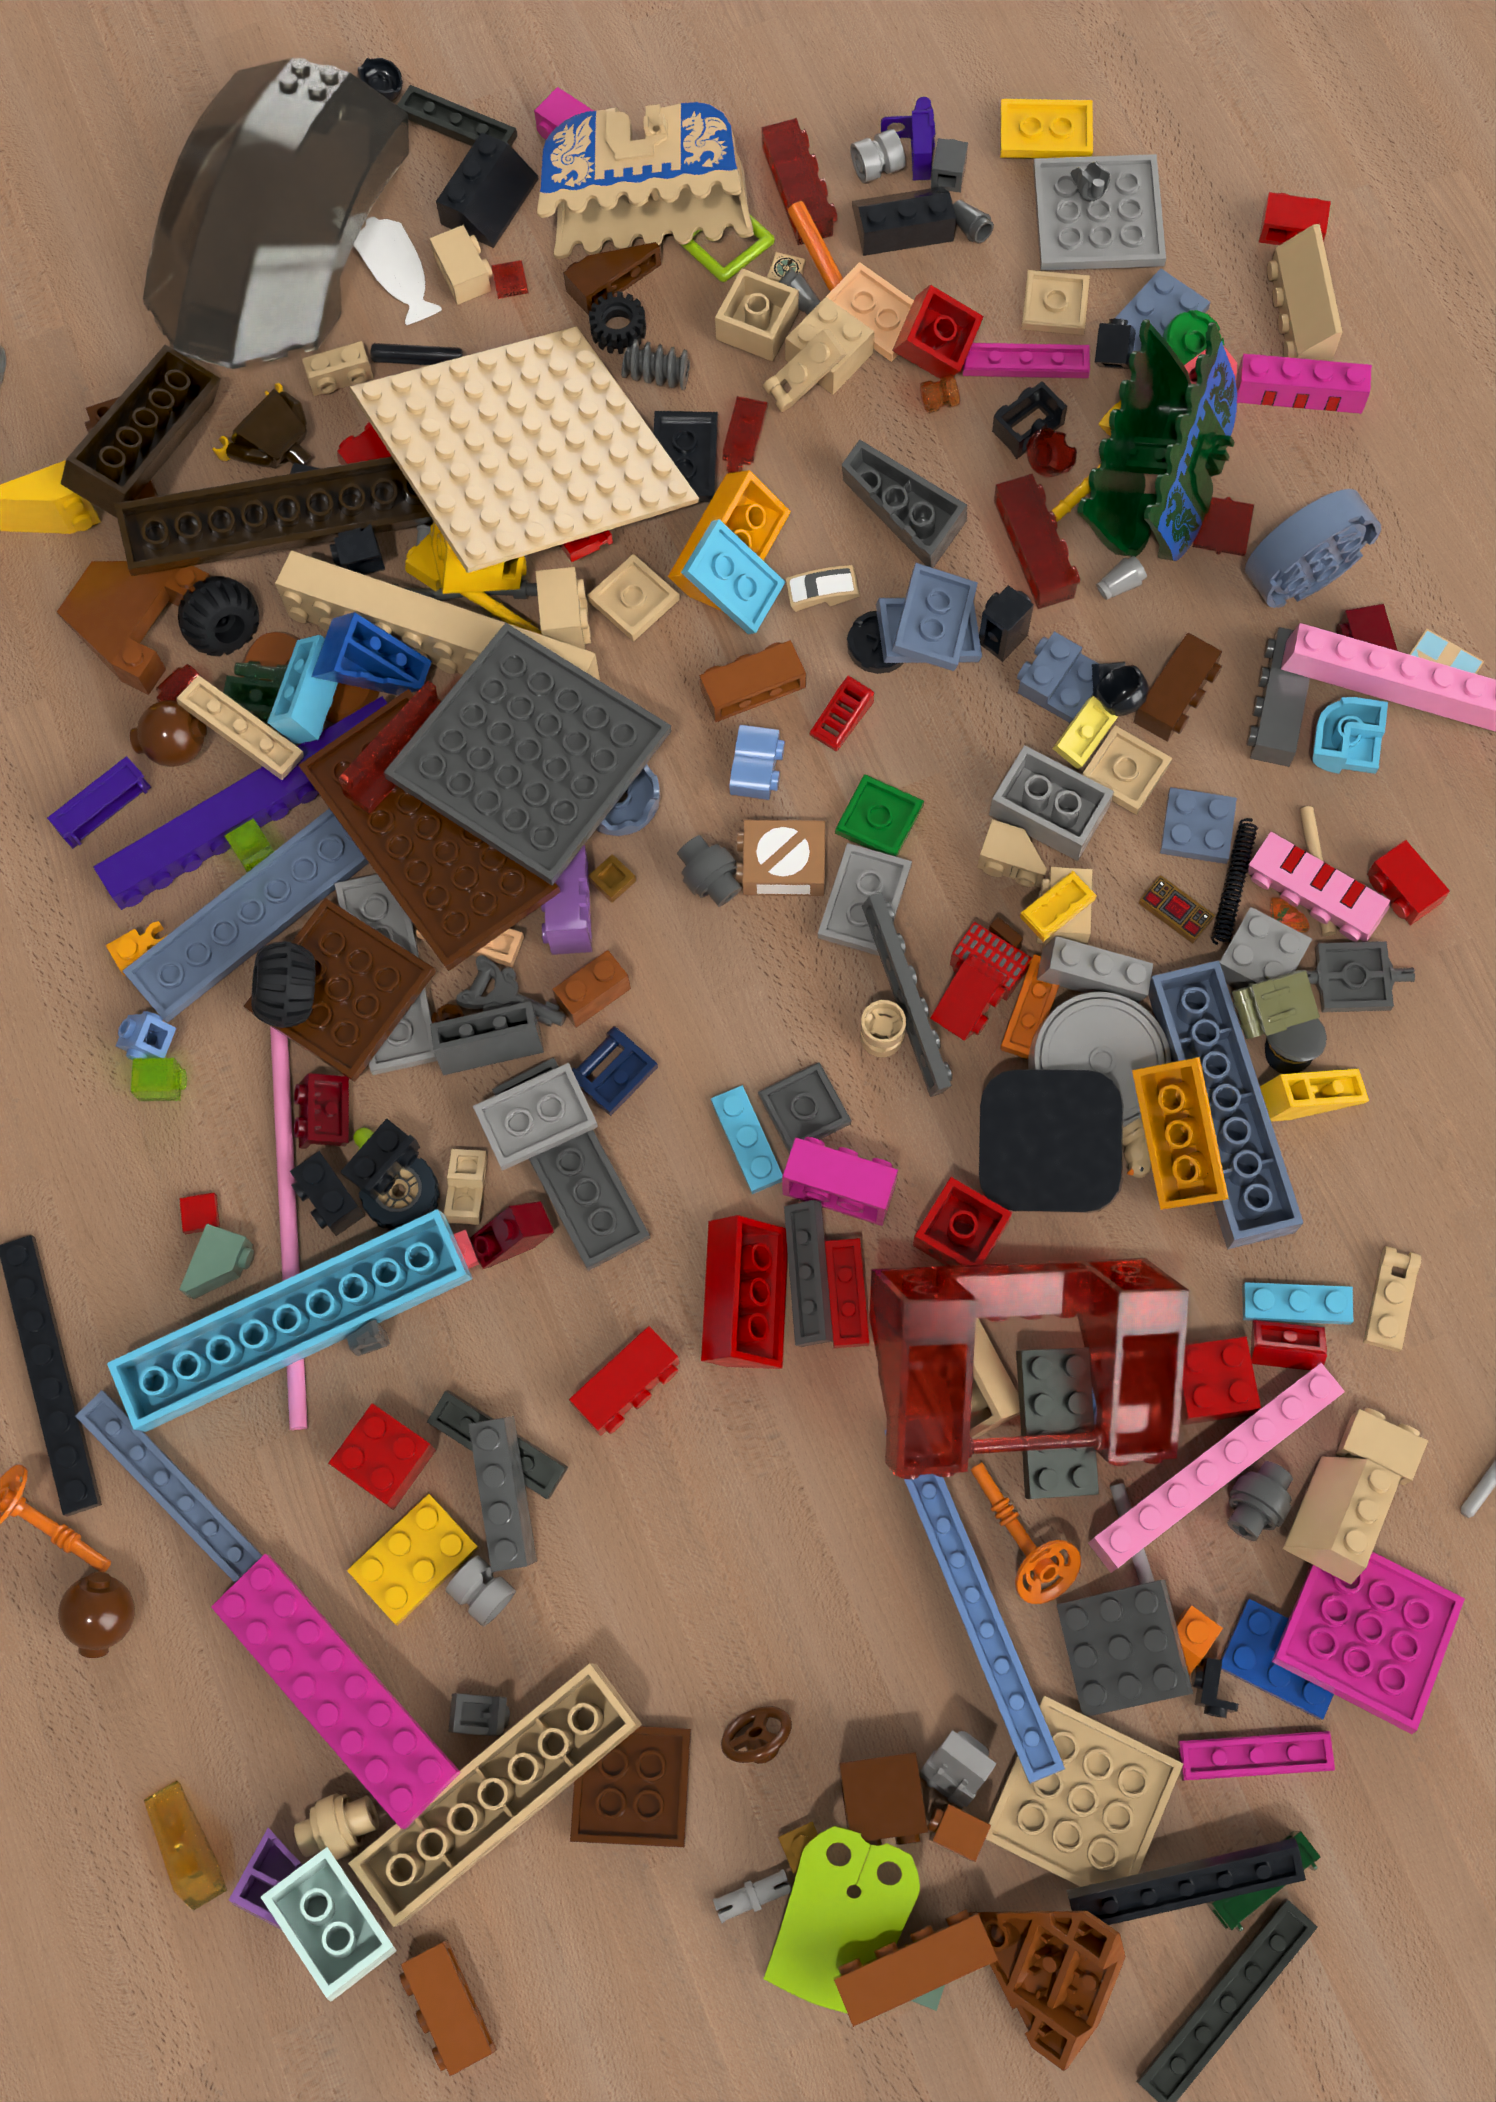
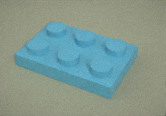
(733, 576)

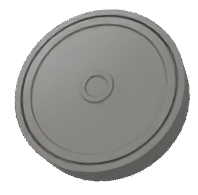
(1102, 1036)

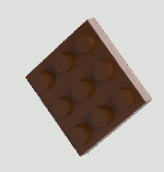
(636, 1791)

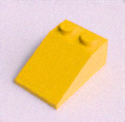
(44, 505)

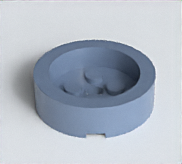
(1312, 547)

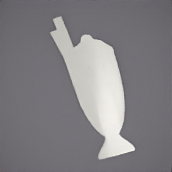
(395, 265)

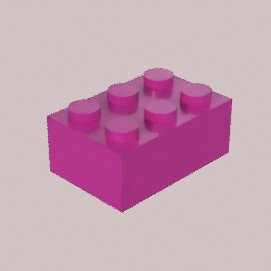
(839, 1180)

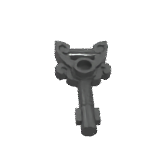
(504, 993)

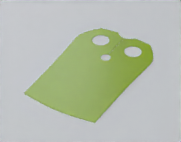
(828, 1926)

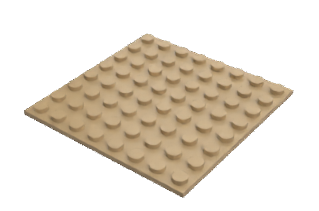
(522, 447)

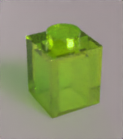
(249, 844)
(157, 1079)

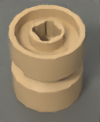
(882, 1028)

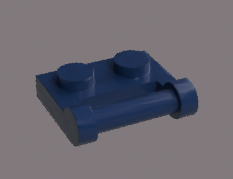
(621, 1077)

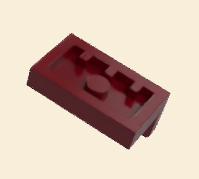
(322, 1110)

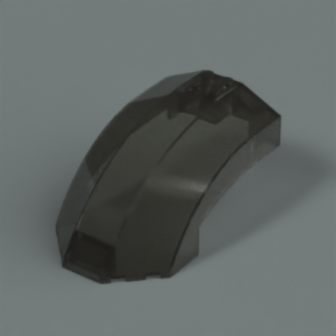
(269, 211)

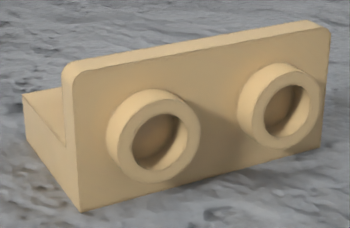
(337, 368)

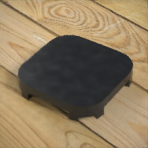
(1051, 1141)

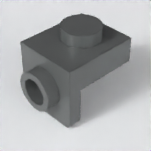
(478, 1715)

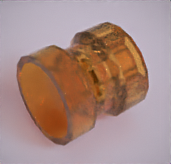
(939, 394)

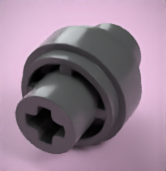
(709, 870)
(1260, 1501)

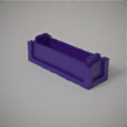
(98, 802)

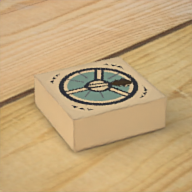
(783, 263)

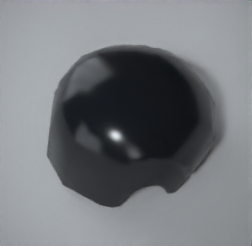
(381, 76)
(1123, 690)

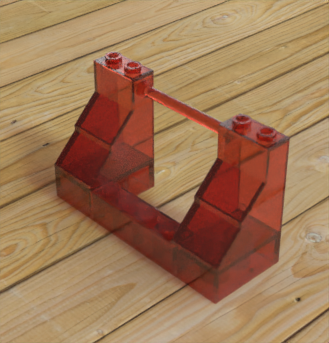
(926, 1342)

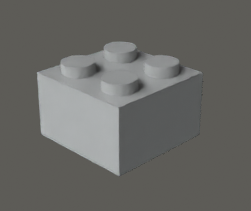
(1262, 950)

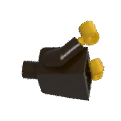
(269, 433)

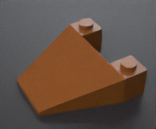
(117, 610)

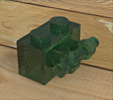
(255, 694)

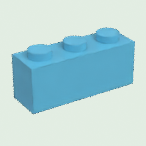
(302, 699)

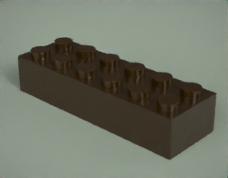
(140, 430)

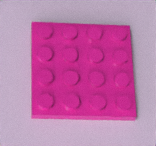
(1371, 1638)

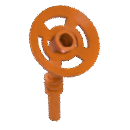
(14, 1504)
(1036, 1558)

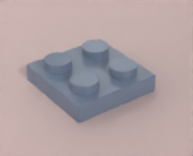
(1198, 825)

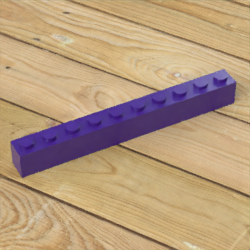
(200, 832)

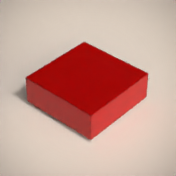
(199, 1211)

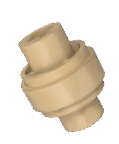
(336, 1824)

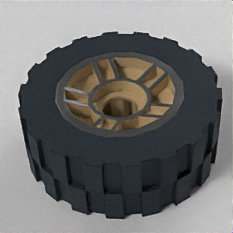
(418, 1200)

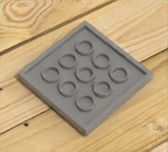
(1111, 232)

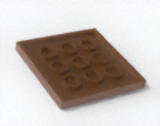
(359, 989)

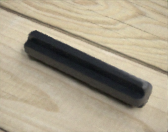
(413, 354)

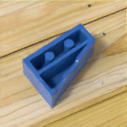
(369, 658)

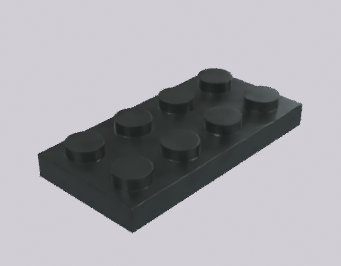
(1057, 1400)

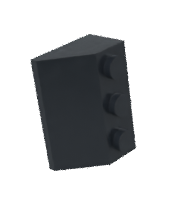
(486, 190)
(904, 220)

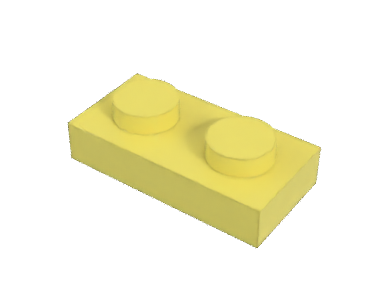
(1084, 733)

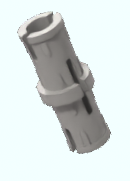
(752, 1896)

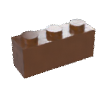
(1179, 687)

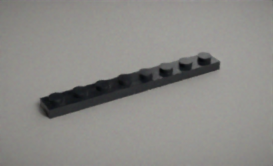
(49, 1376)

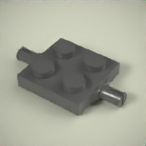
(1356, 976)

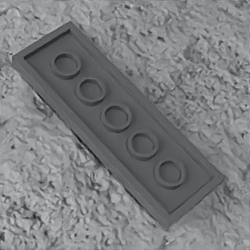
(585, 1191)

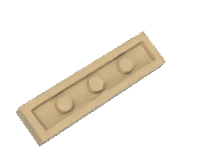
(240, 727)

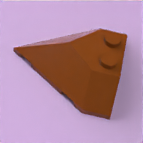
(1056, 1974)

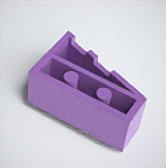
(568, 913)
(265, 1869)

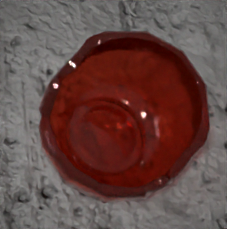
(1049, 453)

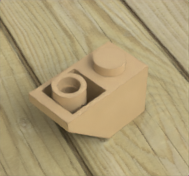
(1011, 854)

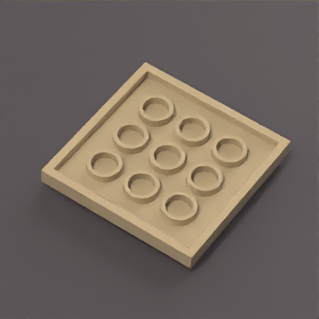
(1094, 1814)

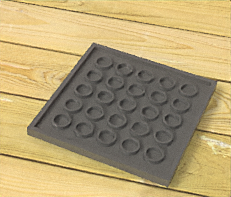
(528, 753)

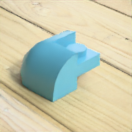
(1350, 735)

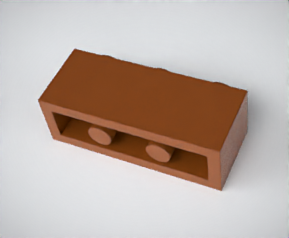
(752, 680)
(447, 2008)

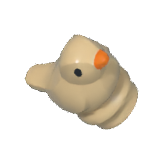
(1136, 1149)

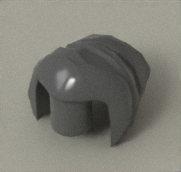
(1092, 181)

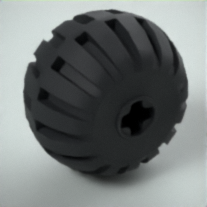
(218, 616)
(283, 984)

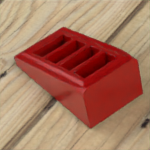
(848, 688)

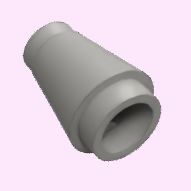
(1122, 578)

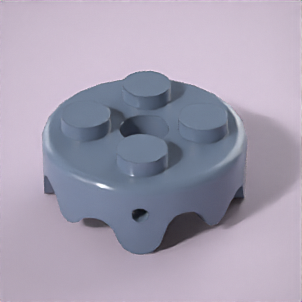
(637, 808)

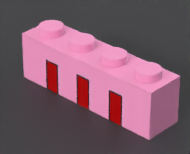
(1318, 887)

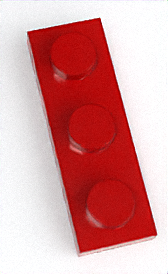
(847, 1293)

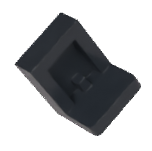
(1206, 1681)

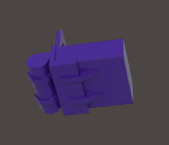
(921, 130)

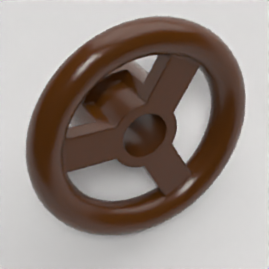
(760, 1743)

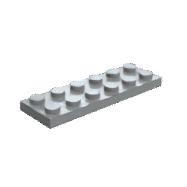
(375, 905)

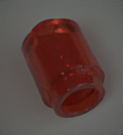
(176, 683)

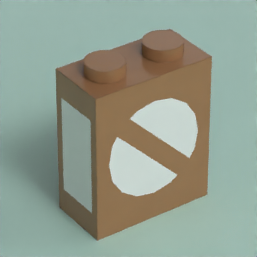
(782, 857)

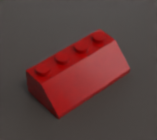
(744, 1294)

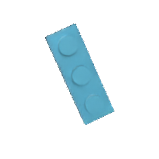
(747, 1139)
(1297, 1303)

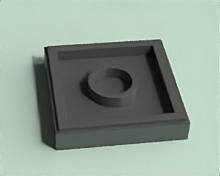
(804, 1106)

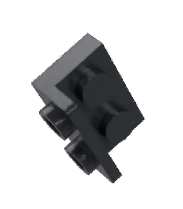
(381, 1160)

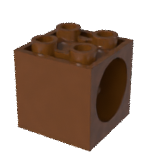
(884, 1798)

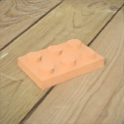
(875, 305)

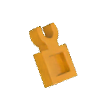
(132, 945)

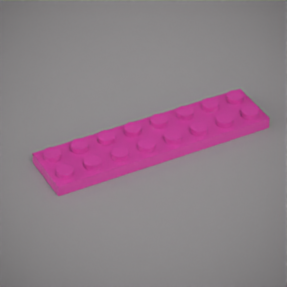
(336, 1691)

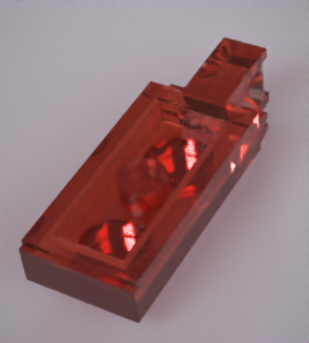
(744, 433)

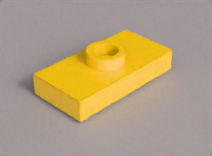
(1058, 906)

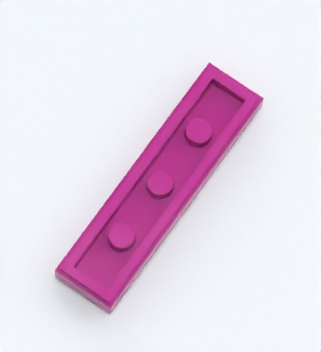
(1027, 360)
(1256, 1755)

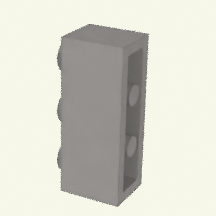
(1093, 969)

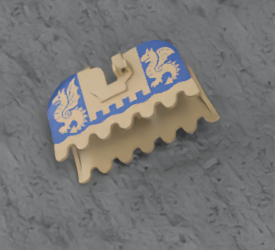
(626, 188)

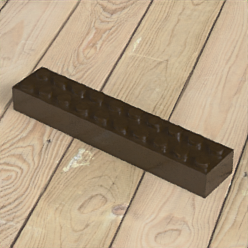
(266, 515)

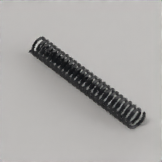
(1236, 852)

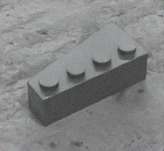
(907, 503)

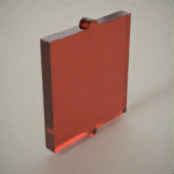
(1225, 527)

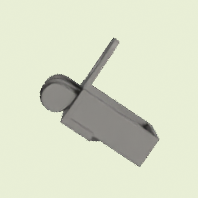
(958, 1768)

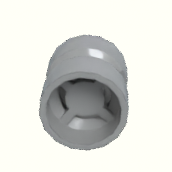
(880, 155)
(480, 1590)

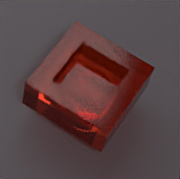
(509, 279)

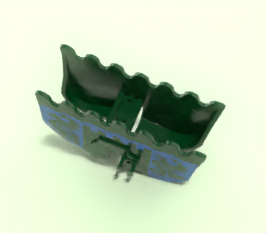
(1168, 432)

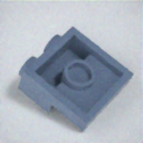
(1058, 677)

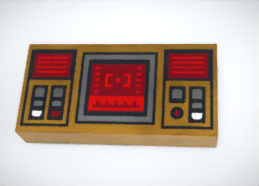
(1176, 909)

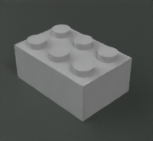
(1051, 802)

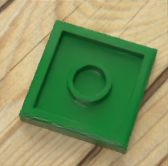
(879, 816)

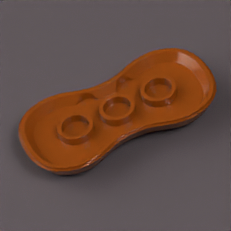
(277, 649)

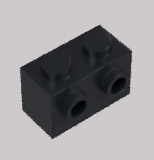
(1005, 622)
(330, 1198)

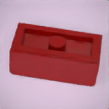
(1288, 1345)

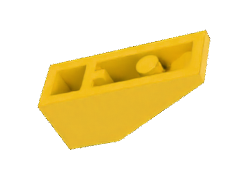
(1312, 1093)

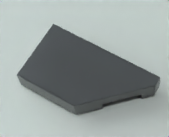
(368, 1338)

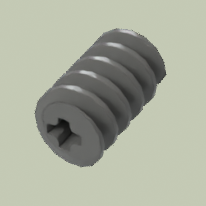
(656, 365)

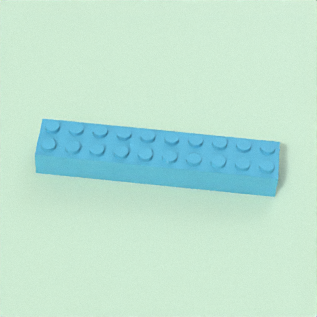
(289, 1321)

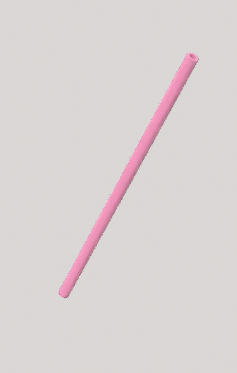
(287, 1208)

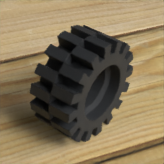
(612, 308)

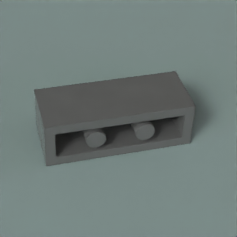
(486, 1038)

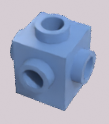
(145, 1036)

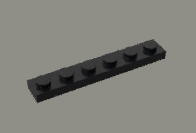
(1191, 1883)

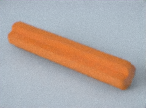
(815, 244)

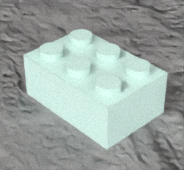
(328, 1924)

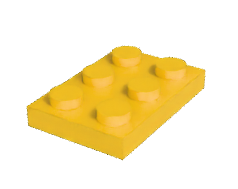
(1046, 128)
(412, 1559)

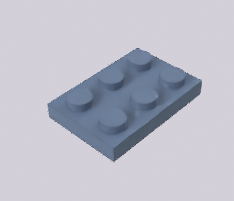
(1160, 302)
(888, 616)
(934, 617)

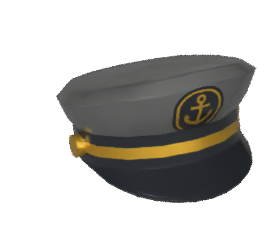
(1295, 1047)

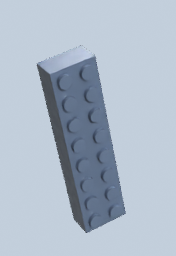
(1202, 1023)

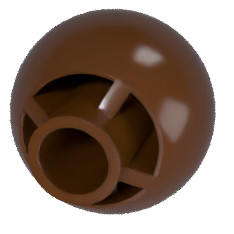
(168, 734)
(96, 1613)

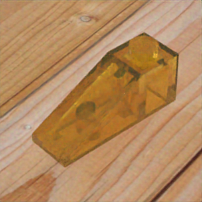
(184, 1847)

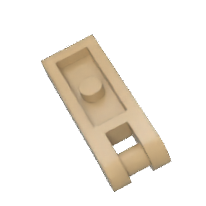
(805, 369)
(1392, 1300)

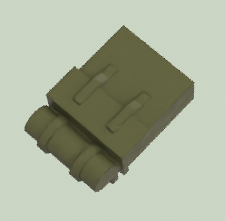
(1275, 1004)

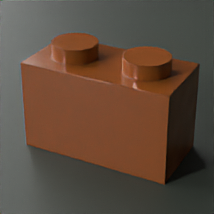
(592, 988)
(958, 1831)

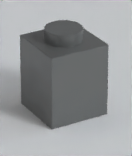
(949, 164)

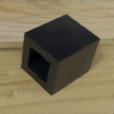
(1115, 344)

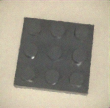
(1124, 1648)

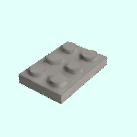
(860, 876)
(535, 1116)

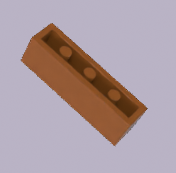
(915, 1968)

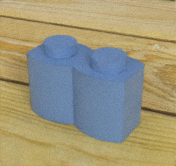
(755, 762)

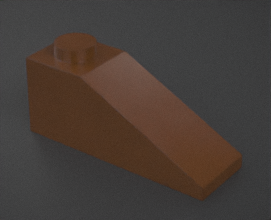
(609, 273)

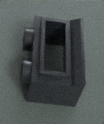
(1028, 401)
(358, 551)

